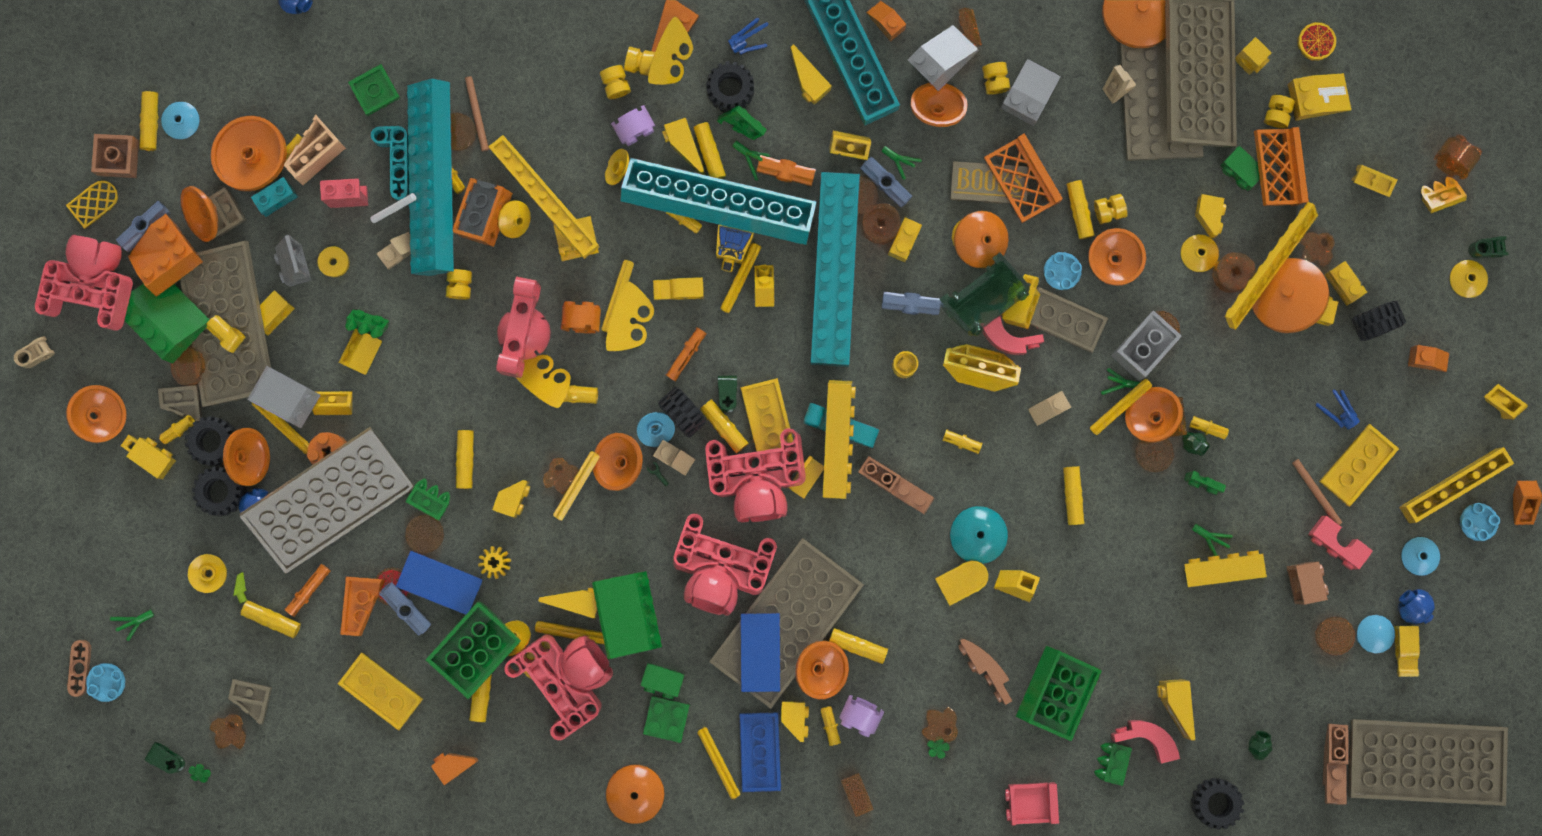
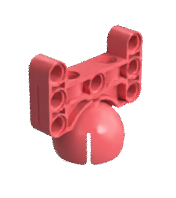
(89, 267)
(522, 329)
(759, 490)
(718, 578)
(573, 672)

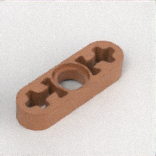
(72, 673)

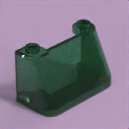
(986, 297)

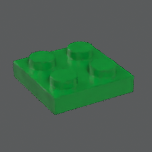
(374, 90)
(666, 719)

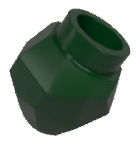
(1195, 443)
(1260, 745)

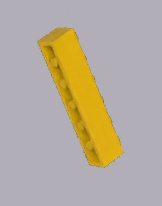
(838, 438)
(1456, 485)

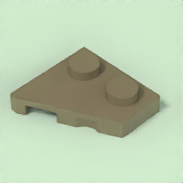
(228, 211)
(181, 400)
(251, 698)

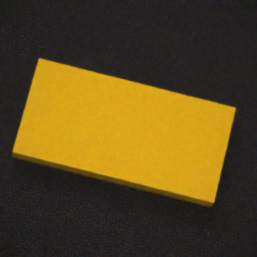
(766, 414)
(1359, 465)
(380, 691)

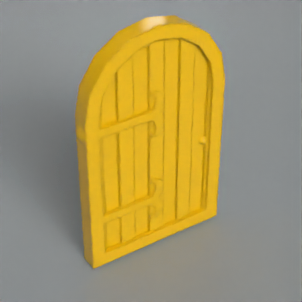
(963, 581)

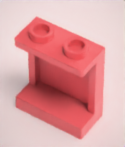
(343, 193)
(1032, 803)

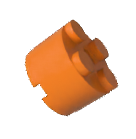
(580, 318)
(322, 442)

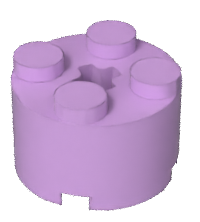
(633, 125)
(861, 716)

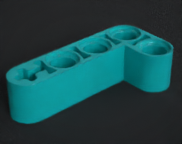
(395, 164)
(862, 435)

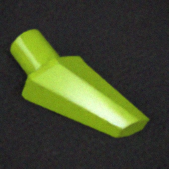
(240, 588)

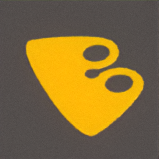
(672, 38)
(625, 308)
(544, 389)

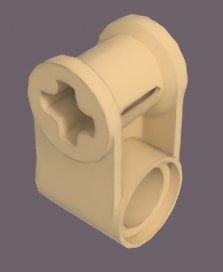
(37, 351)

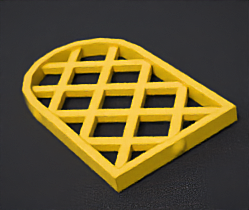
(89, 189)

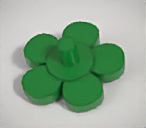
(937, 748)
(199, 773)

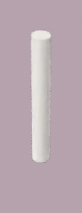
(393, 208)

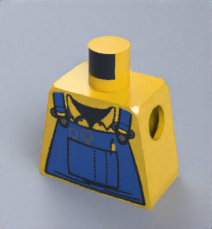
(732, 246)

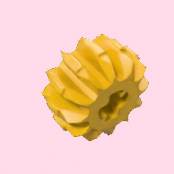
(498, 556)

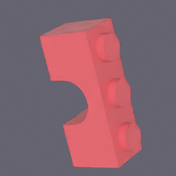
(1326, 533)

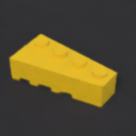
(1225, 570)

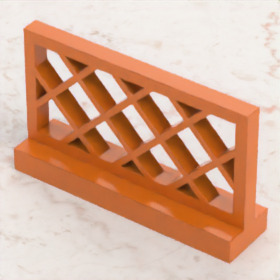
(1293, 166)
(1038, 171)

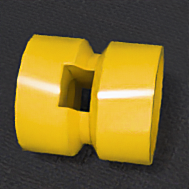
(638, 61)
(996, 78)
(615, 82)
(1279, 111)
(1111, 208)
(458, 284)
(905, 364)

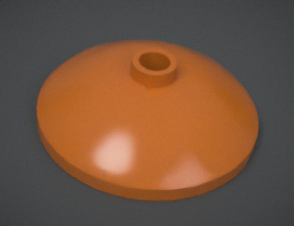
(939, 107)
(199, 213)
(970, 238)
(1126, 247)
(1154, 403)
(107, 407)
(246, 456)
(610, 467)
(831, 670)
(643, 782)

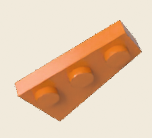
(674, 9)
(358, 603)

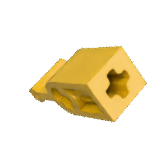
(678, 289)
(1407, 650)

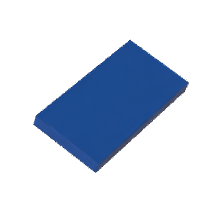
(439, 582)
(760, 652)
(760, 752)

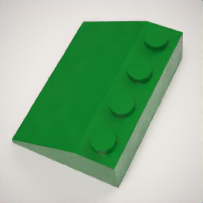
(165, 321)
(627, 615)
(473, 649)
(1058, 693)

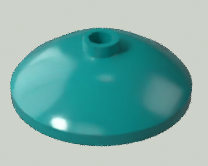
(965, 530)

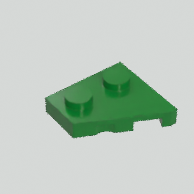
(743, 122)
(1195, 480)

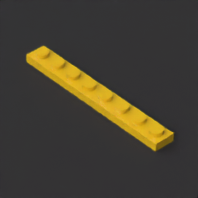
(543, 196)
(1271, 265)

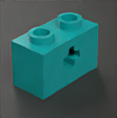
(274, 197)

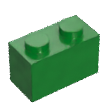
(1241, 168)
(662, 680)

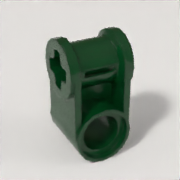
(1492, 247)
(727, 390)
(161, 757)

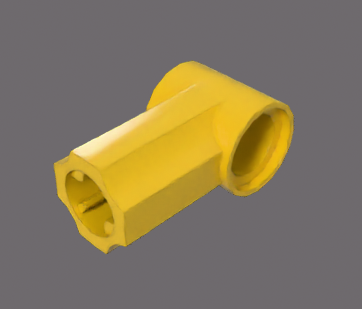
(229, 337)

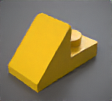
(1505, 402)

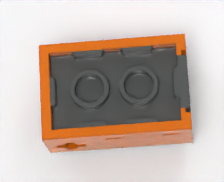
(480, 211)

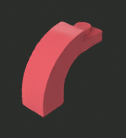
(1007, 343)
(1162, 742)

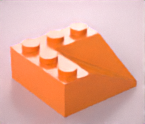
(163, 255)

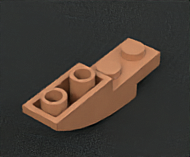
(896, 485)
(983, 662)
(1335, 764)

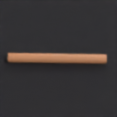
(476, 114)
(1316, 491)

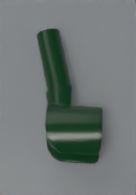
(658, 474)

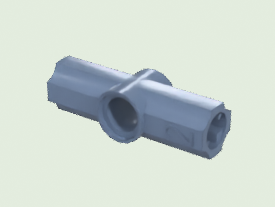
(895, 191)
(133, 234)
(911, 303)
(396, 600)

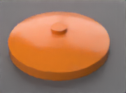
(1135, 21)
(248, 153)
(1293, 297)

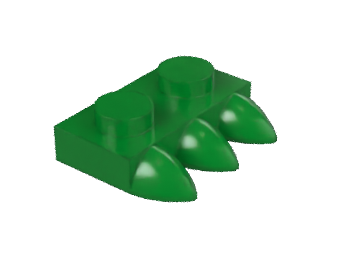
(366, 323)
(427, 500)
(1115, 763)

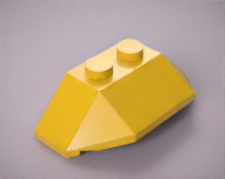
(981, 367)

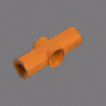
(786, 170)

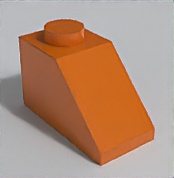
(887, 20)
(1428, 358)
(1526, 502)
(451, 766)

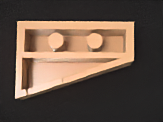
(313, 152)

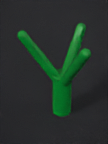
(746, 152)
(904, 159)
(1119, 379)
(1207, 535)
(133, 620)

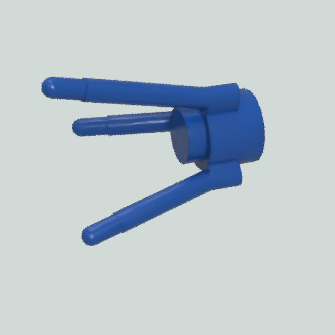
(738, 41)
(1348, 418)

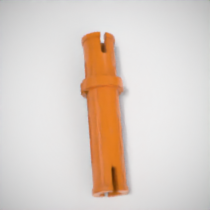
(690, 348)
(305, 593)

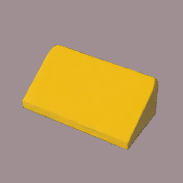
(334, 403)

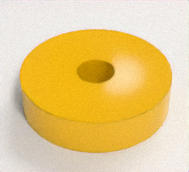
(339, 268)

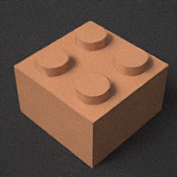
(115, 156)
(1307, 583)

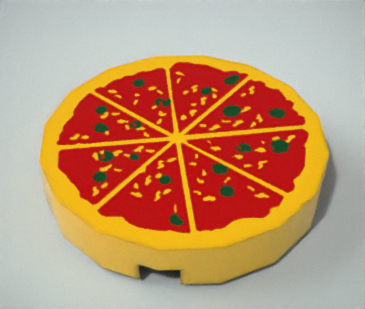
(1317, 41)

